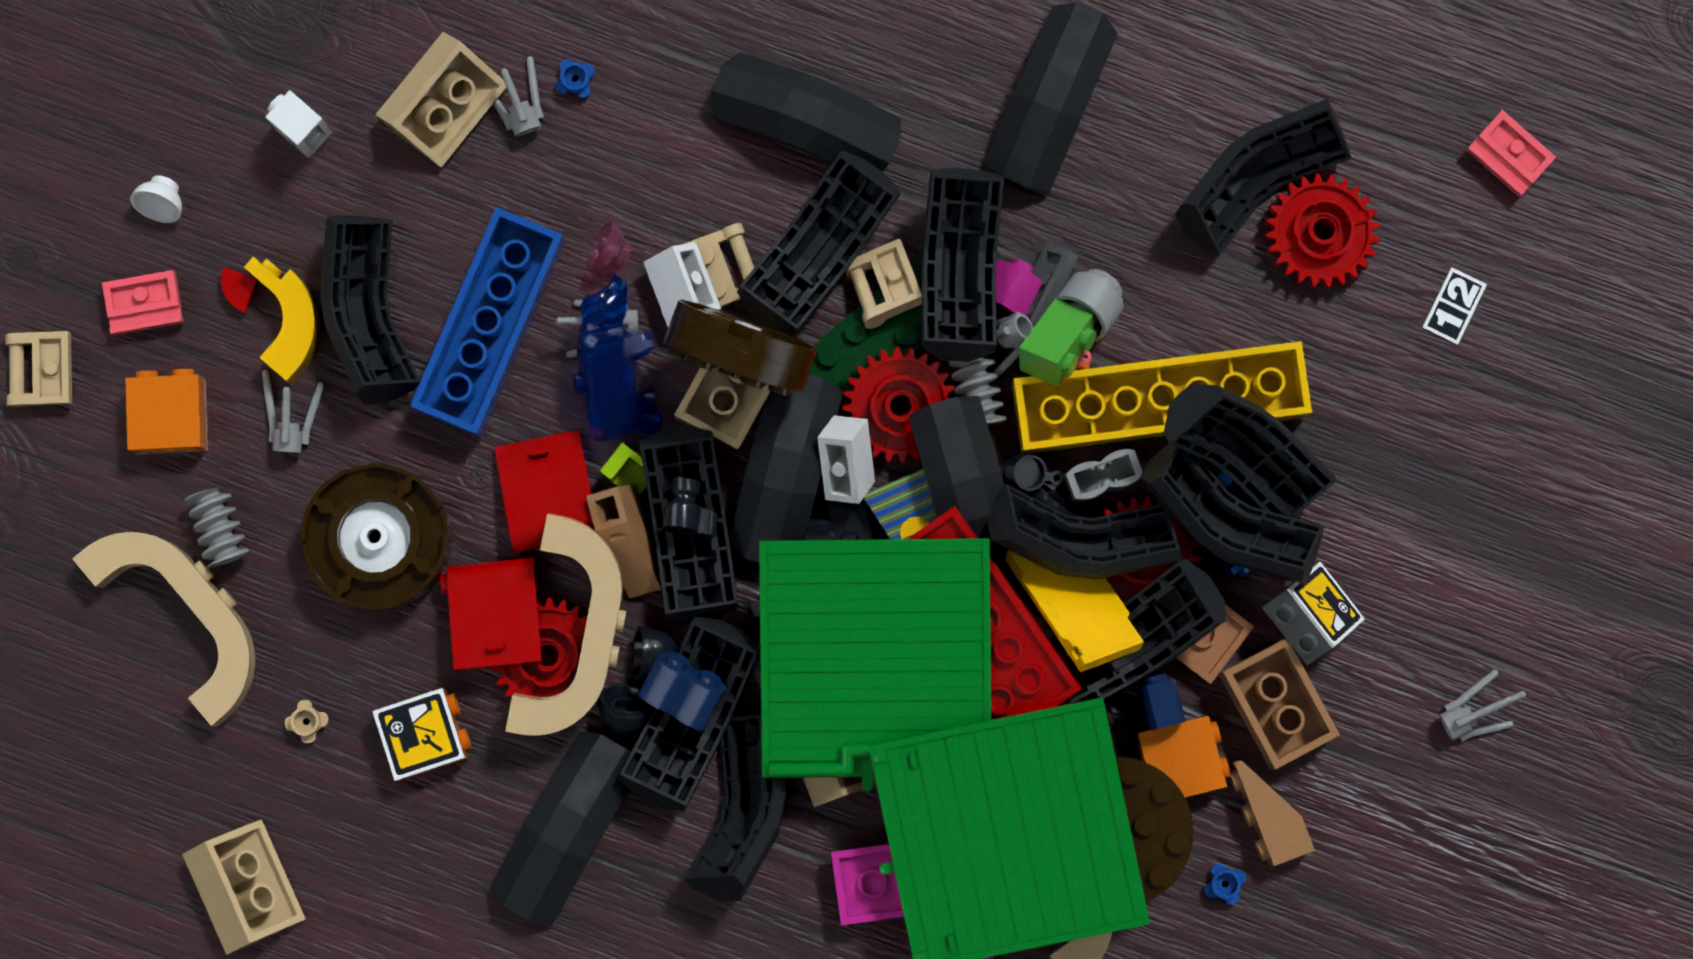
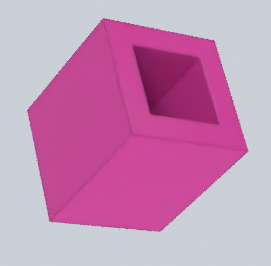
(1015, 286)

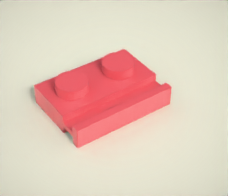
(1510, 153)
(142, 302)

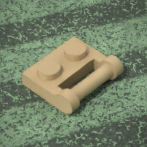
(716, 264)
(895, 280)
(49, 368)

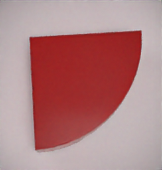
(238, 288)

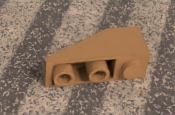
(622, 524)
(1277, 824)

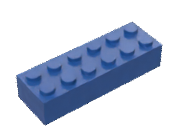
(488, 322)

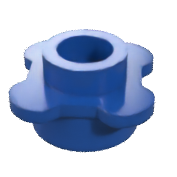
(571, 69)
(1215, 887)

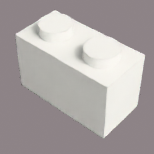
(298, 123)
(680, 275)
(846, 459)

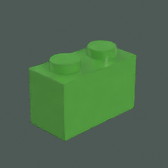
(1057, 342)

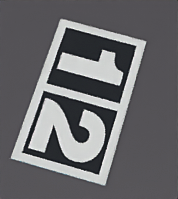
(1454, 305)

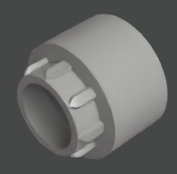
(1095, 293)

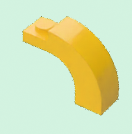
(300, 327)

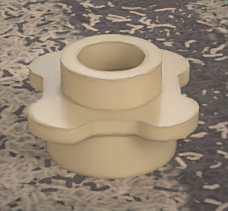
(296, 724)

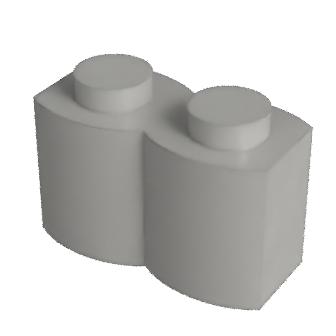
(1113, 473)

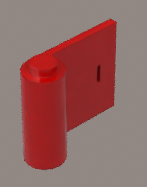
(542, 485)
(493, 613)

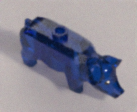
(607, 368)

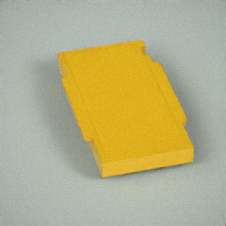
(1080, 612)

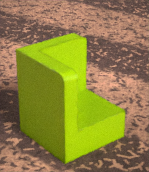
(625, 468)

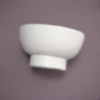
(158, 200)

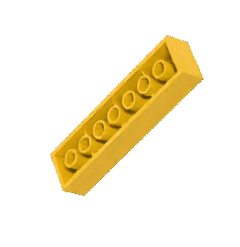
(1134, 398)

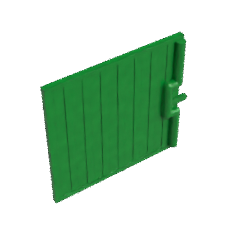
(869, 648)
(1009, 833)

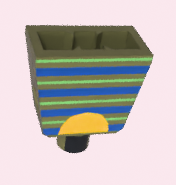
(902, 506)

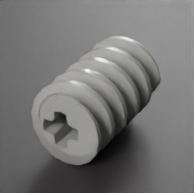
(976, 383)
(216, 526)

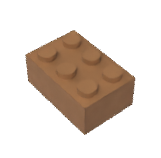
(1279, 704)

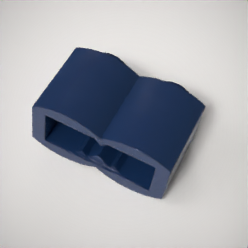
(682, 690)
(1160, 702)

